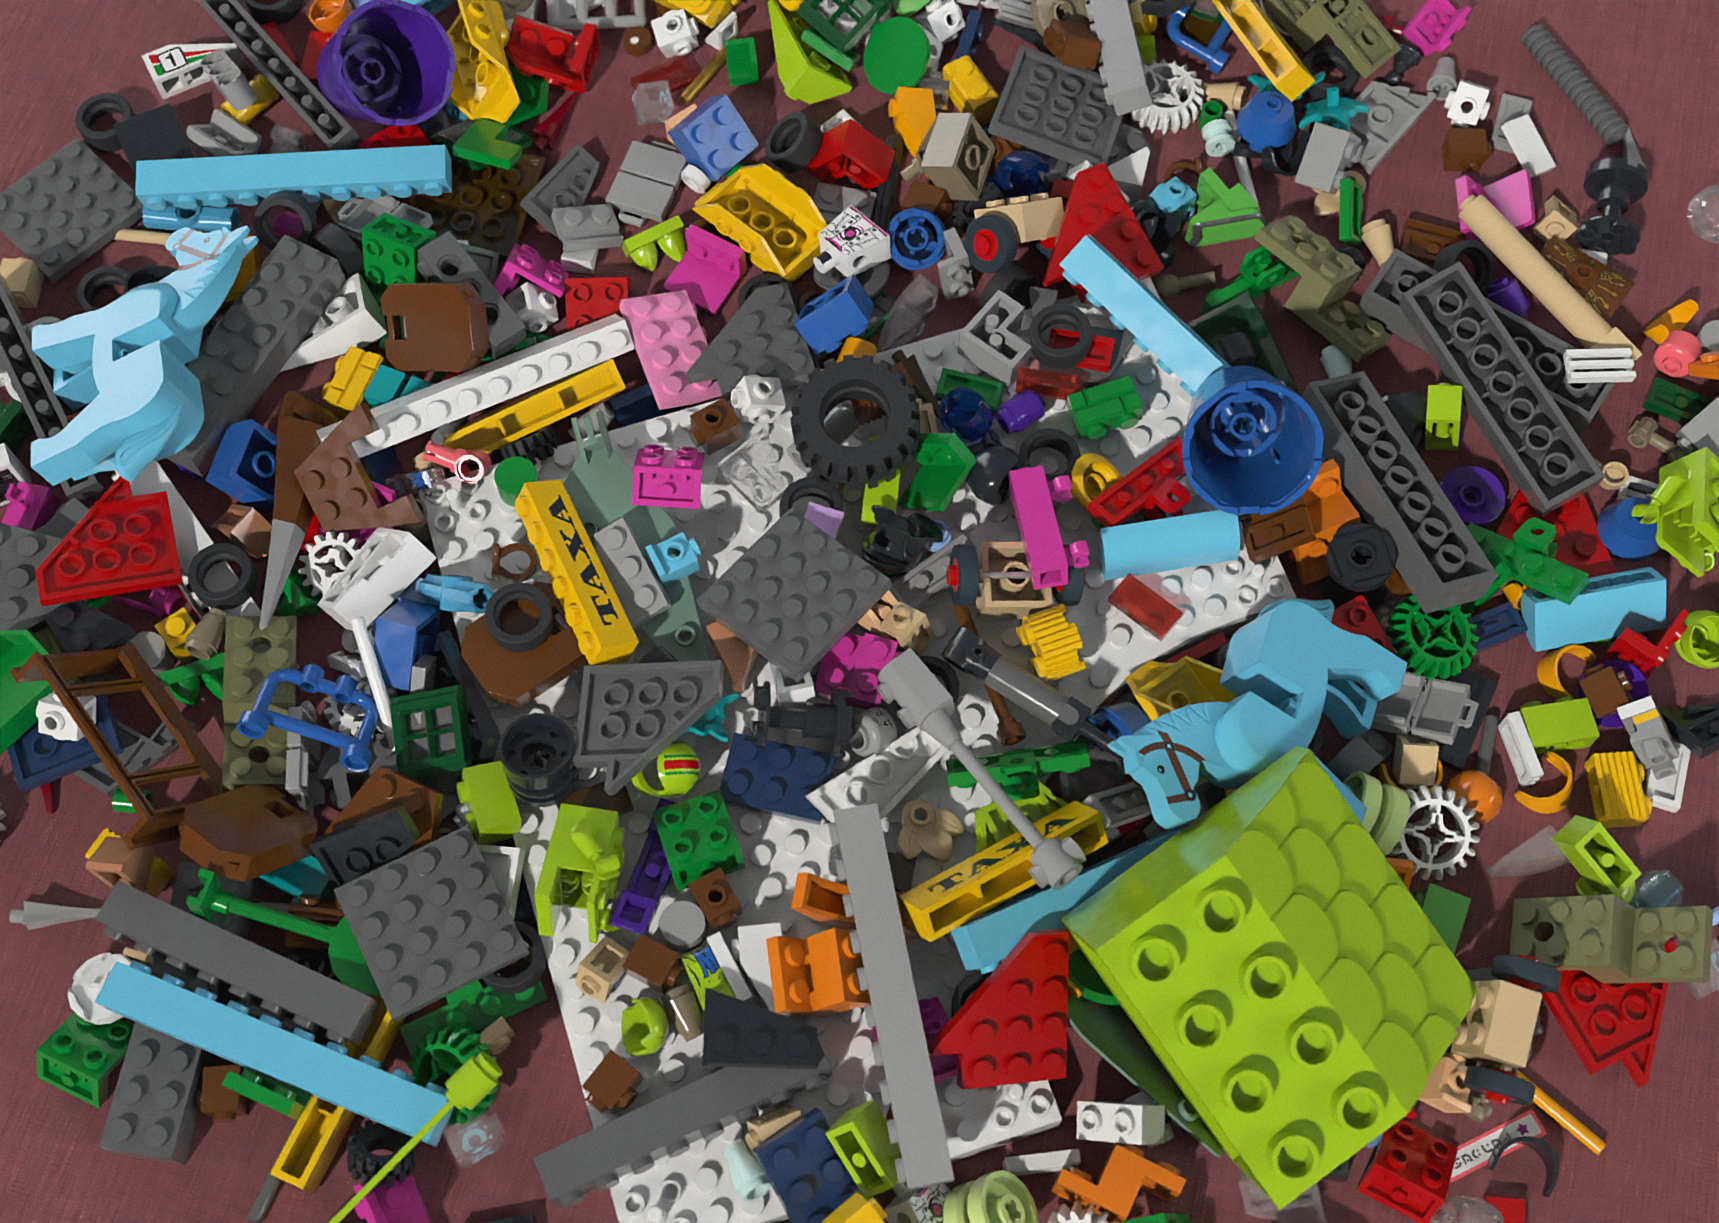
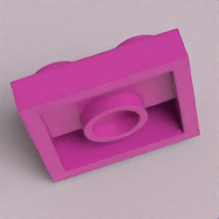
(856, 665)

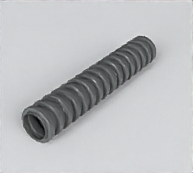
(1574, 84)

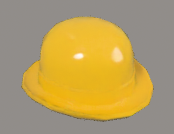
(1092, 477)

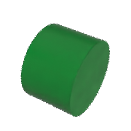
(512, 475)

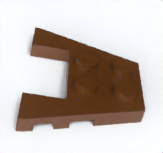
(340, 486)
(389, 790)

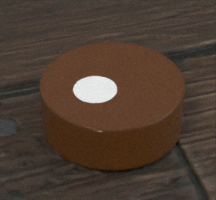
(637, 41)

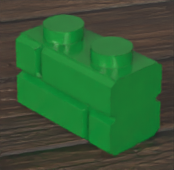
(1105, 408)

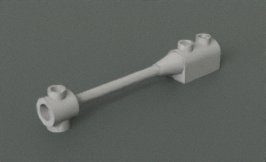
(928, 707)

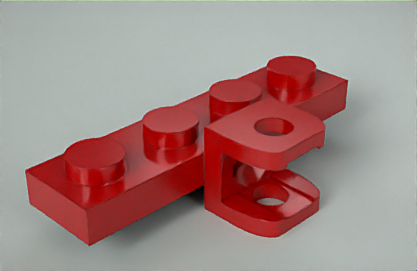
(1145, 487)

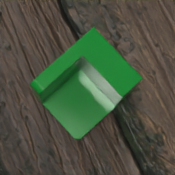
(741, 62)

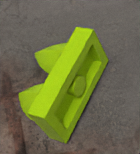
(666, 234)

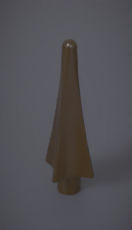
(920, 384)

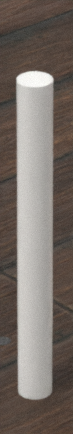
(1241, 162)
(374, 676)

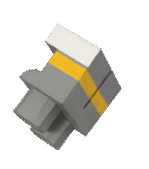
(1649, 736)

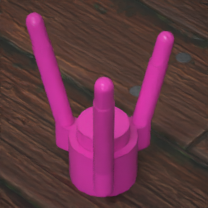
(165, 601)

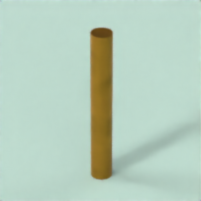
(704, 77)

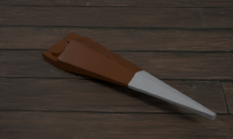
(291, 510)

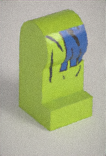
(705, 973)

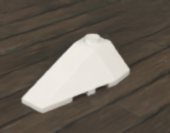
(347, 321)

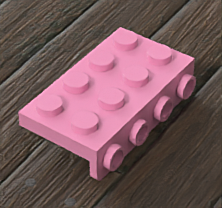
(668, 344)

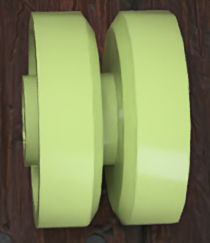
(1385, 811)
(990, 1199)

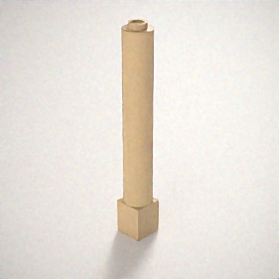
(1541, 277)

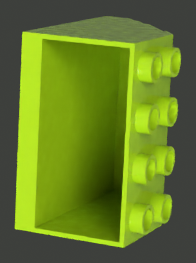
(1280, 975)

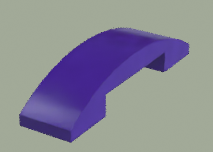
(646, 885)

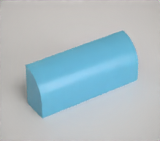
(1168, 544)
(1599, 611)

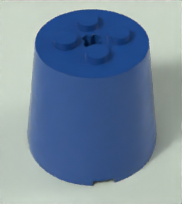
(1253, 462)

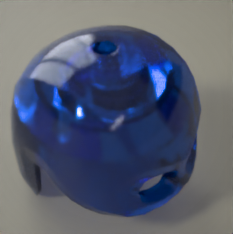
(1018, 173)
(965, 414)

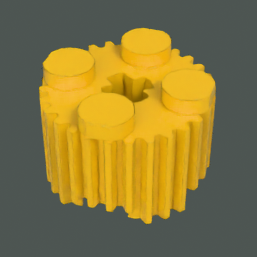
(1051, 644)

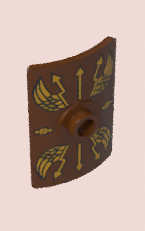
(1590, 278)

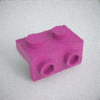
(1434, 25)

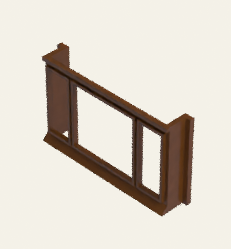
(154, 825)

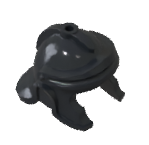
(1158, 229)
(898, 541)

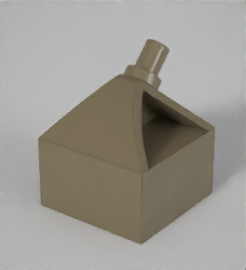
(954, 156)

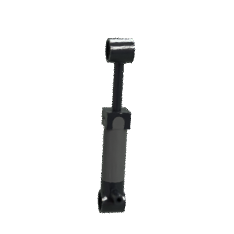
(1061, 713)

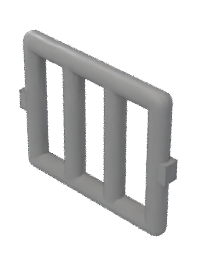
(610, 21)

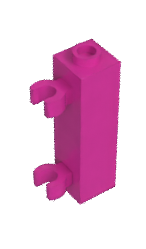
(30, 505)
(1039, 527)

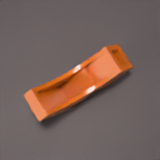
(824, 903)

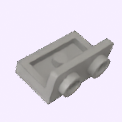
(224, 136)
(957, 269)

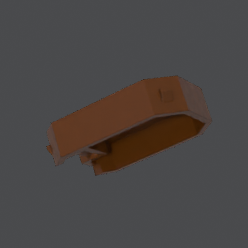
(441, 326)
(520, 676)
(246, 832)

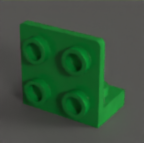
(532, 94)
(392, 250)
(943, 470)
(698, 838)
(82, 1056)
(268, 1091)

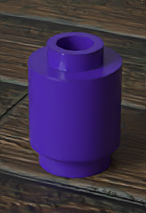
(1509, 295)
(1021, 411)

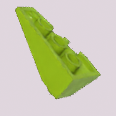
(800, 67)

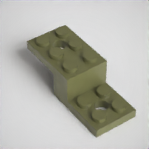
(1344, 22)
(1323, 286)
(241, 684)
(1614, 938)

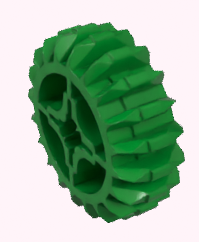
(1451, 644)
(442, 1055)

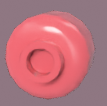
(1676, 353)

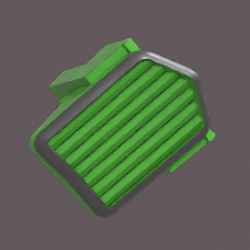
(1222, 213)

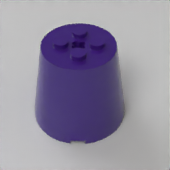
(406, 64)

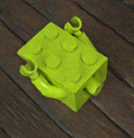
(1687, 510)
(581, 868)

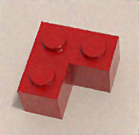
(854, 153)

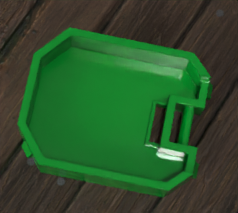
(18, 700)

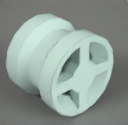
(1218, 137)

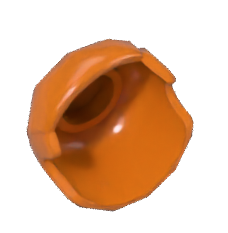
(329, 14)
(1480, 792)

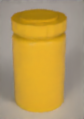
(265, 95)

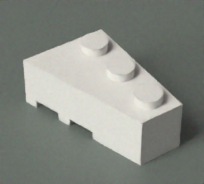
(376, 576)

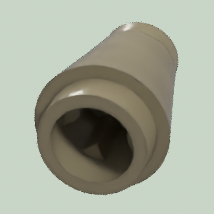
(206, 635)
(684, 1012)

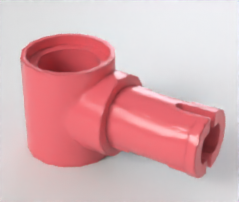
(457, 460)

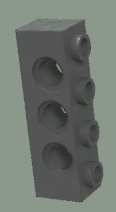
(448, 254)

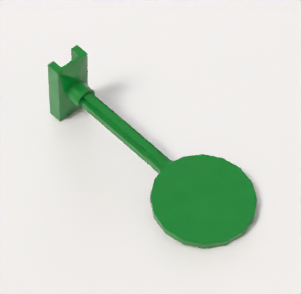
(896, 54)
(343, 952)

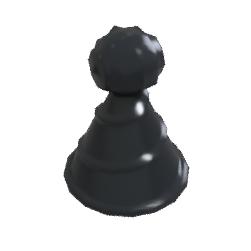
(1403, 61)

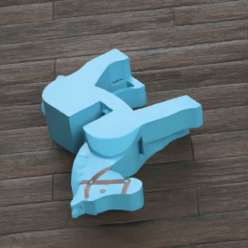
(133, 364)
(1286, 674)

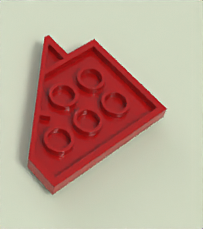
(1102, 211)
(1575, 533)
(113, 550)
(1015, 1020)
(1610, 1020)

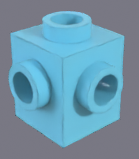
(1174, 196)

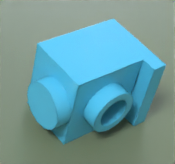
(673, 569)

